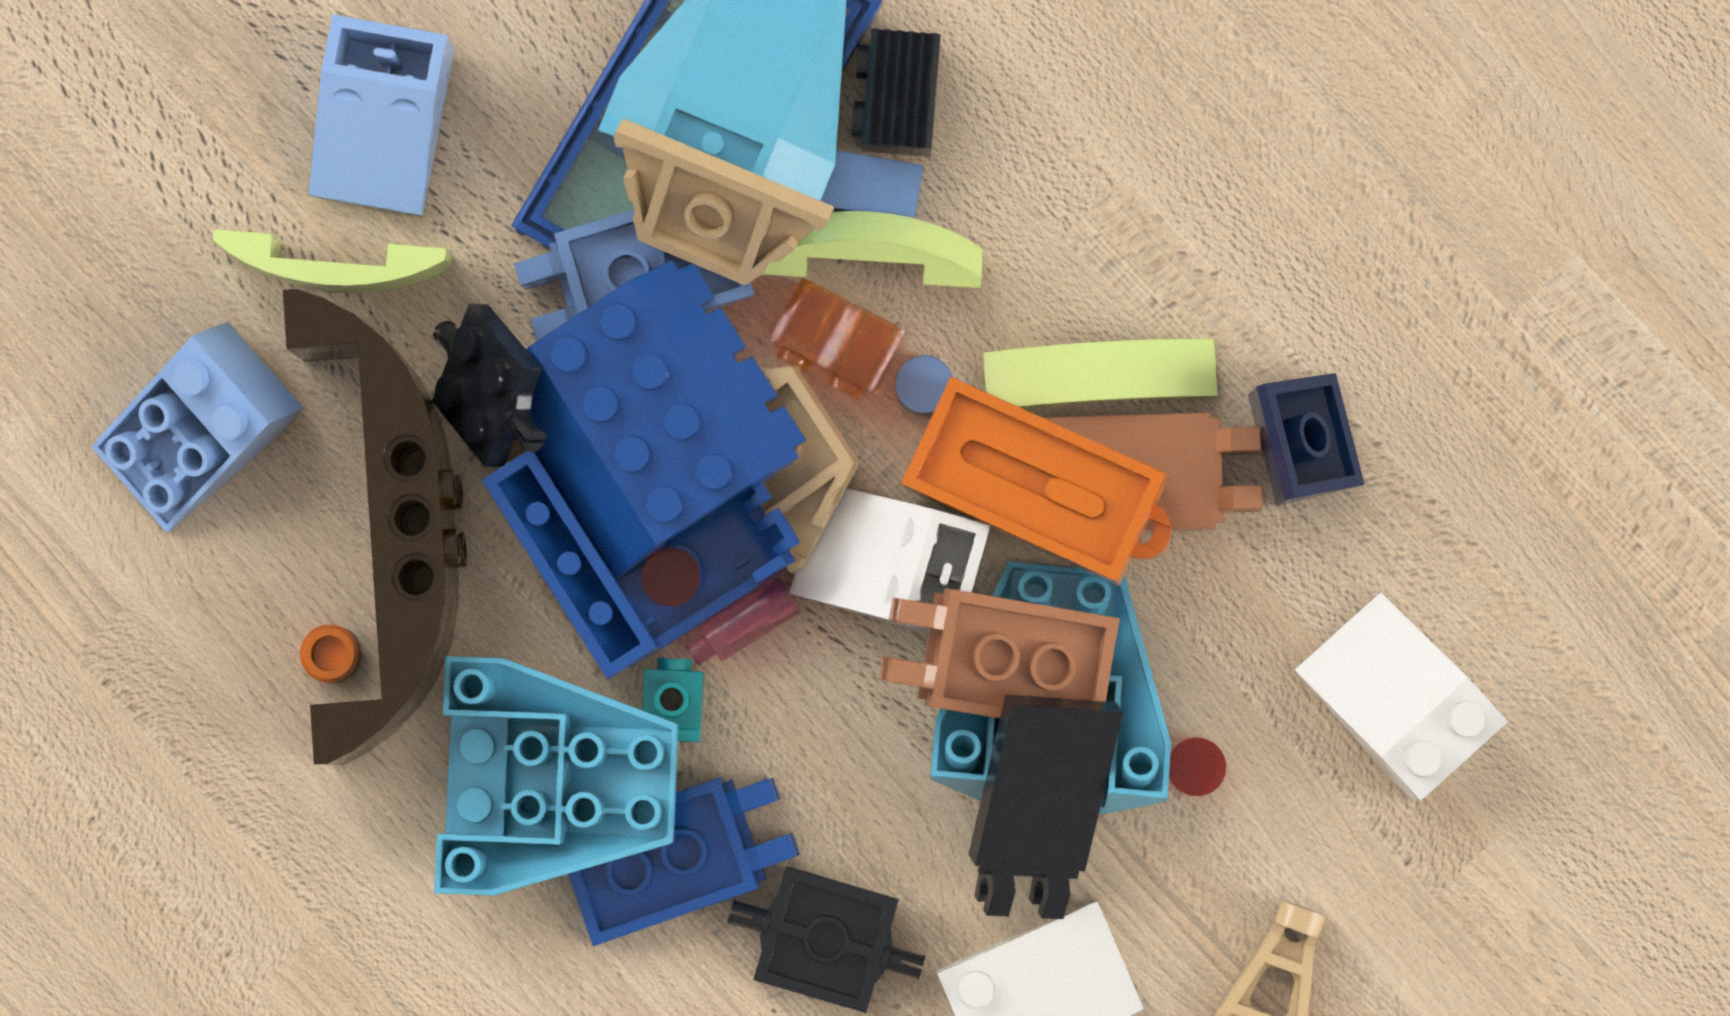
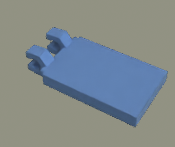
(601, 258)

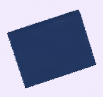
(1305, 438)

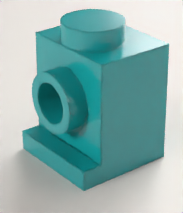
(677, 675)

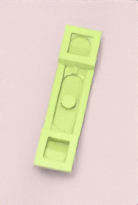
(888, 238)
(404, 265)
(1102, 372)

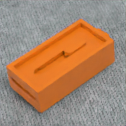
(1039, 483)

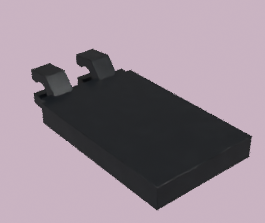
(1042, 799)

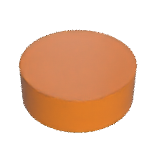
(330, 653)

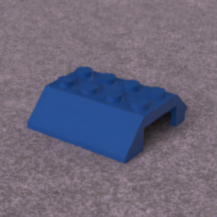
(654, 414)
(614, 616)

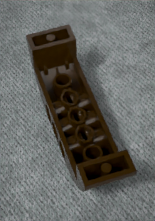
(411, 628)

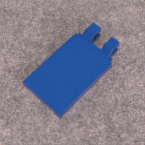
(705, 865)

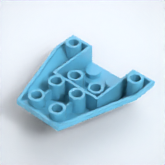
(744, 86)
(1143, 745)
(546, 778)

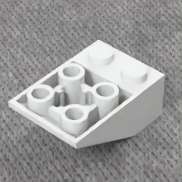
(889, 550)

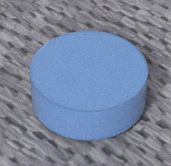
(921, 383)

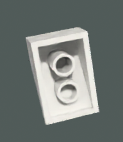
(1400, 697)
(1046, 971)

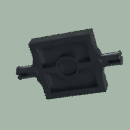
(487, 386)
(826, 939)

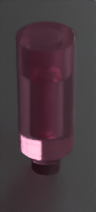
(744, 622)

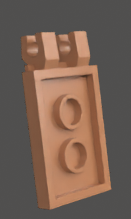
(1189, 453)
(1002, 647)

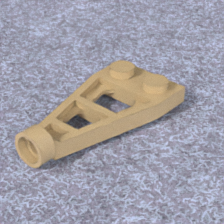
(1279, 952)

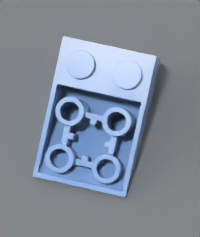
(379, 114)
(196, 424)

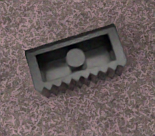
(899, 92)

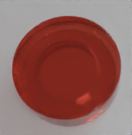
(671, 577)
(1196, 766)

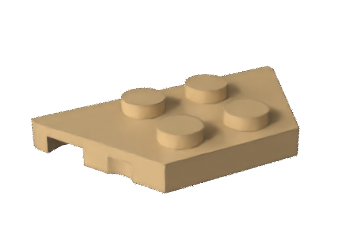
(710, 207)
(818, 478)

